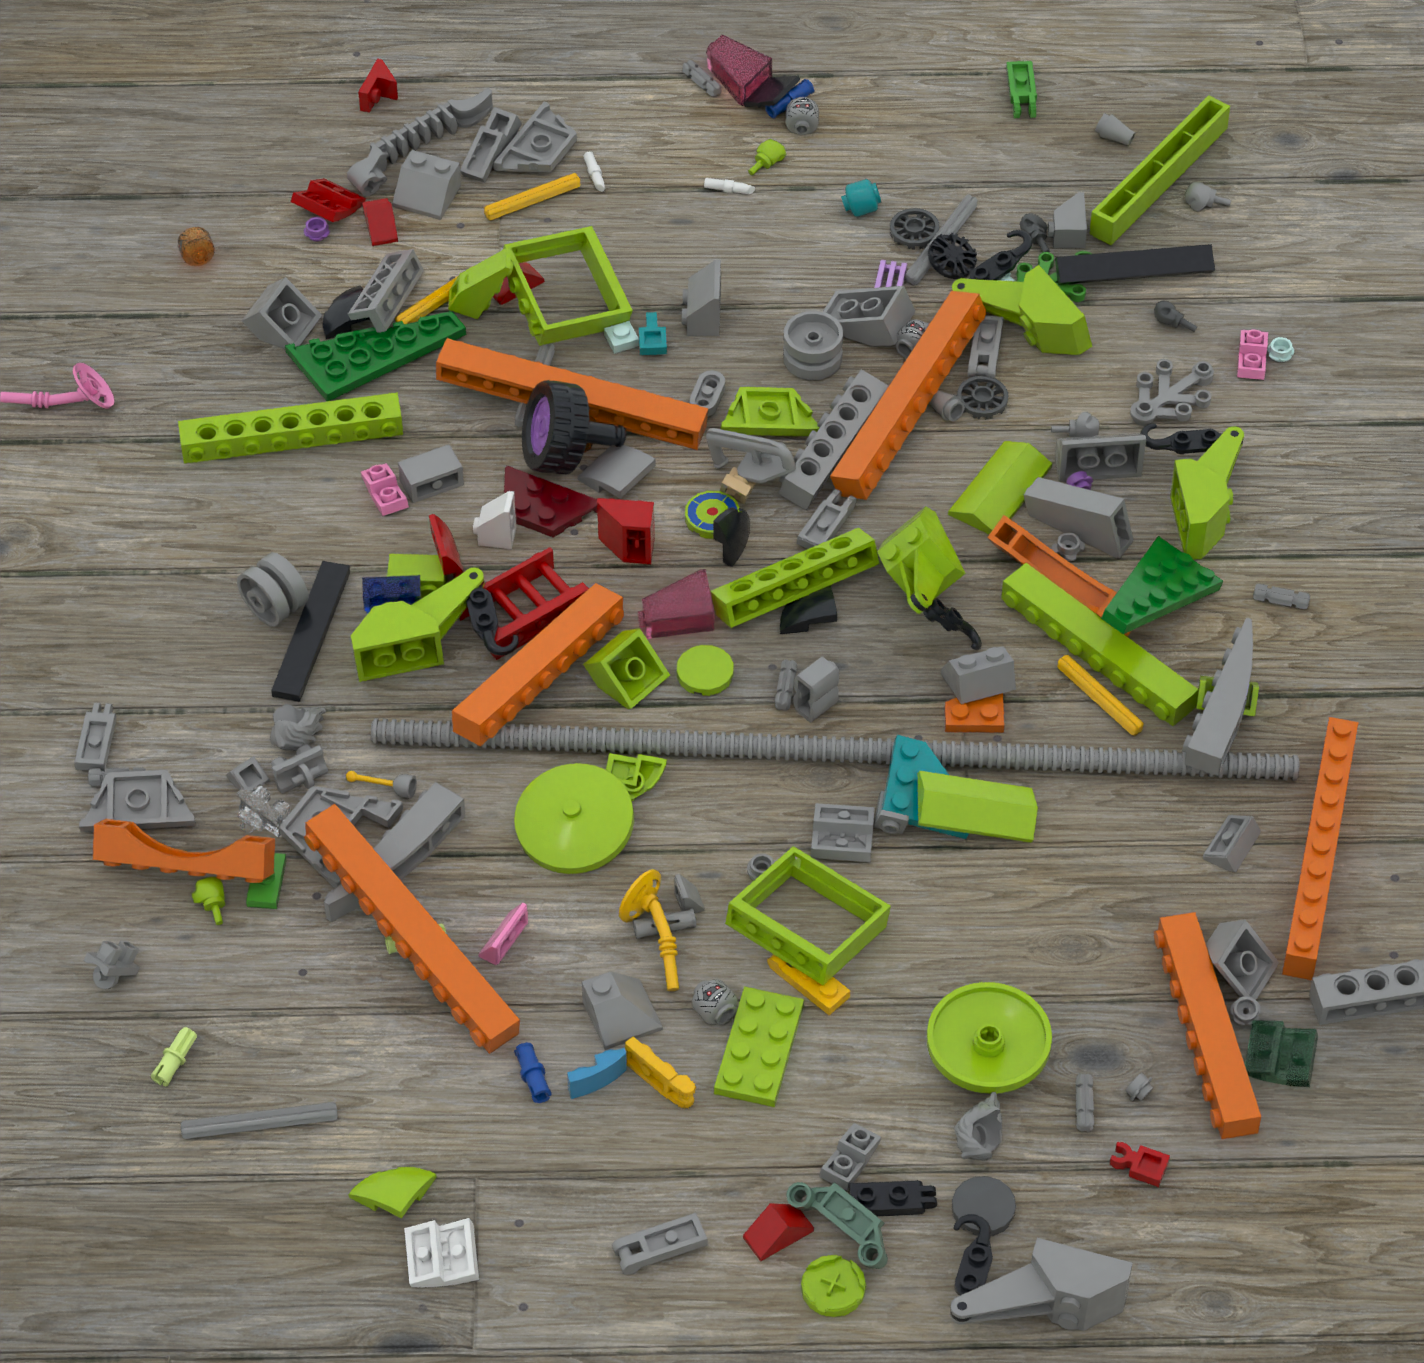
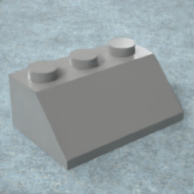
(1101, 456)

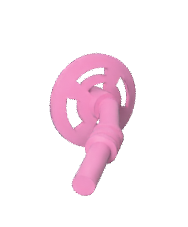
(88, 389)

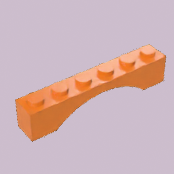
(1027, 549)
(126, 843)

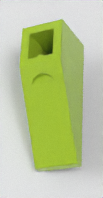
(478, 284)

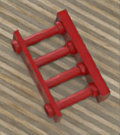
(530, 624)

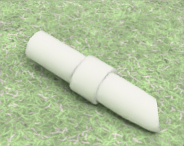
(594, 171)
(728, 186)

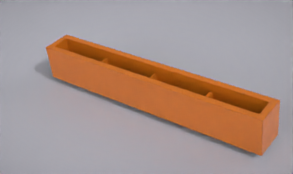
(537, 664)
(1208, 1026)

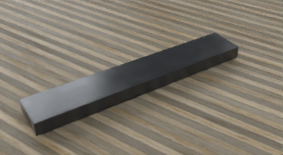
(1134, 264)
(310, 631)

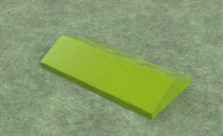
(1000, 486)
(976, 806)

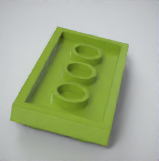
(759, 1046)

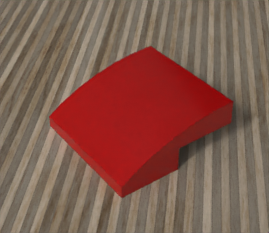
(328, 200)
(445, 547)

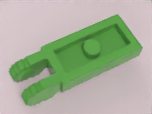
(1021, 86)

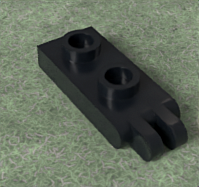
(895, 1197)

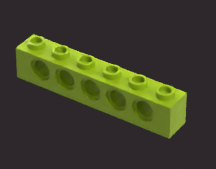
(794, 577)

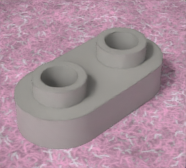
(708, 391)

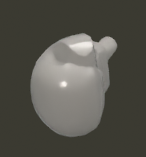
(1200, 195)
(1084, 426)

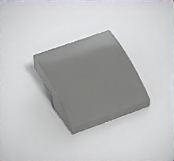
(617, 470)
(842, 832)

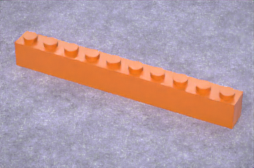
(908, 395)
(607, 401)
(1320, 849)
(412, 929)

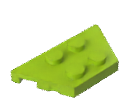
(769, 413)

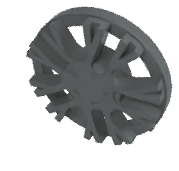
(914, 227)
(983, 396)

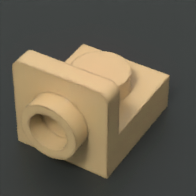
(737, 486)

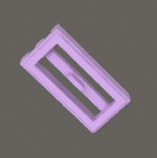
(892, 269)

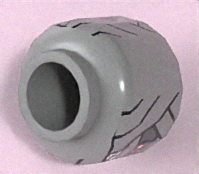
(802, 116)
(909, 336)
(714, 1002)

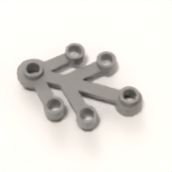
(1147, 410)

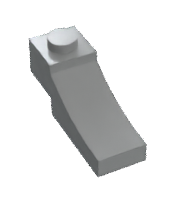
(490, 143)

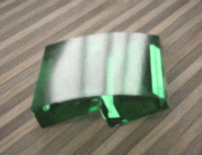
(1281, 1053)

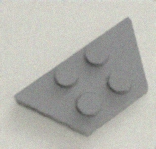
(538, 144)
(139, 797)

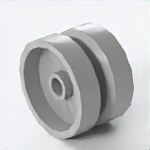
(813, 345)
(272, 589)

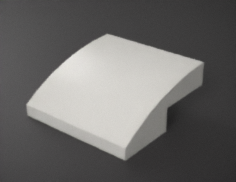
(441, 1254)

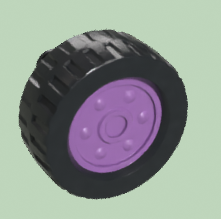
(559, 427)

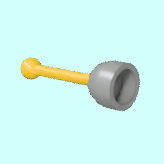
(403, 785)

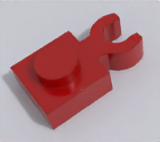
(1144, 1165)

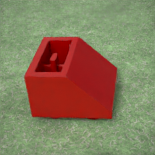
(627, 528)

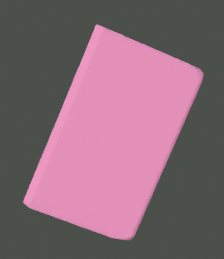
(505, 935)

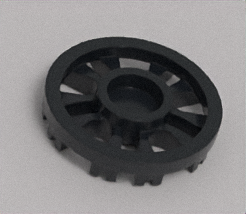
(952, 256)

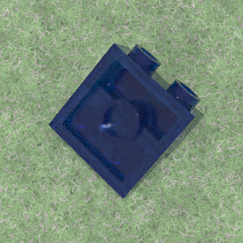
(391, 589)

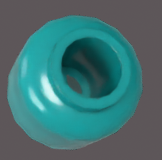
(861, 197)

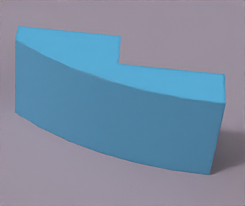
(607, 1068)

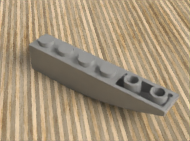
(1223, 707)
(408, 841)

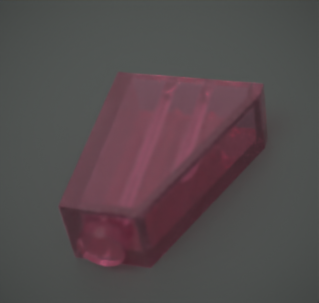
(738, 67)
(679, 608)

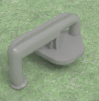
(763, 460)

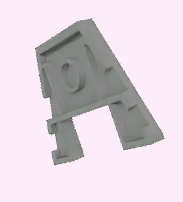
(353, 807)

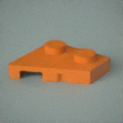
(975, 716)

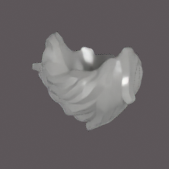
(295, 726)
(980, 1129)

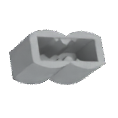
(816, 689)

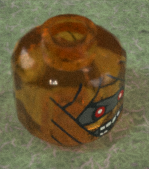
(194, 244)

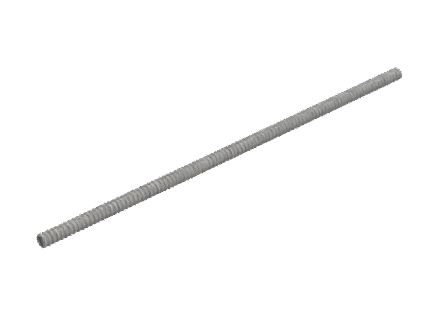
(831, 749)

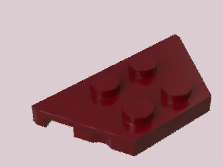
(544, 504)

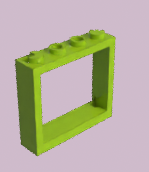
(600, 268)
(788, 945)

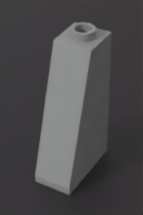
(1091, 515)

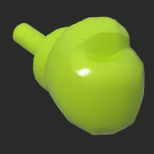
(768, 154)
(211, 894)

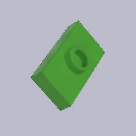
(267, 892)

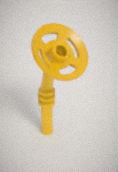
(642, 898)

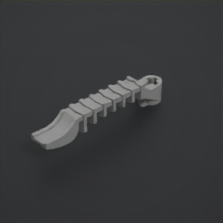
(368, 174)

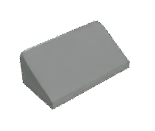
(1232, 842)

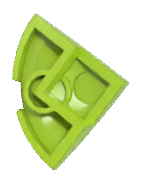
(637, 773)
(393, 1189)

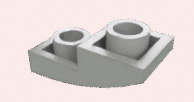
(850, 1157)

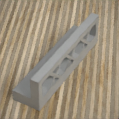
(388, 289)

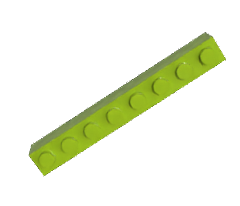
(1159, 170)
(1099, 644)

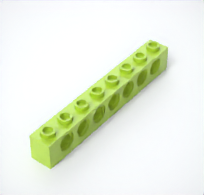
(290, 427)

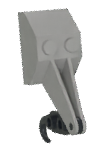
(1061, 1281)

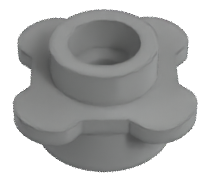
(1068, 546)

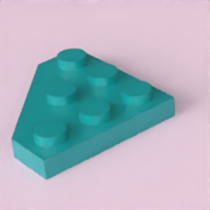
(901, 788)

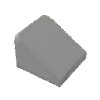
(248, 775)
(687, 894)

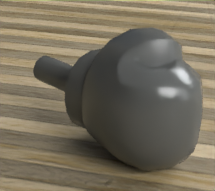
(1036, 228)
(1167, 314)

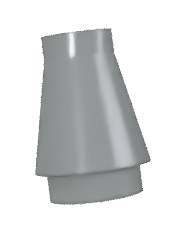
(1113, 129)
(947, 405)

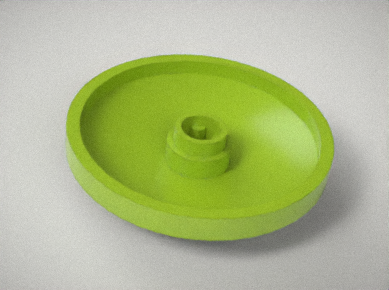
(574, 818)
(989, 1037)

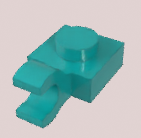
(652, 338)

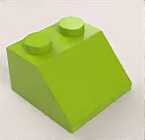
(627, 668)

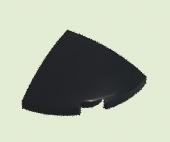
(336, 317)
(732, 531)
(810, 609)

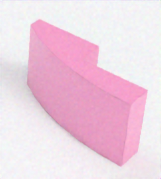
(1252, 354)
(384, 489)

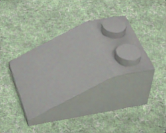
(871, 314)

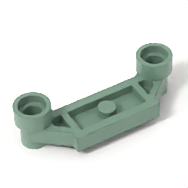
(847, 1215)

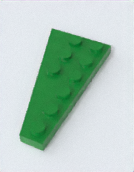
(364, 354)
(1158, 586)

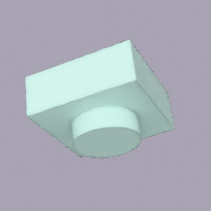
(621, 337)

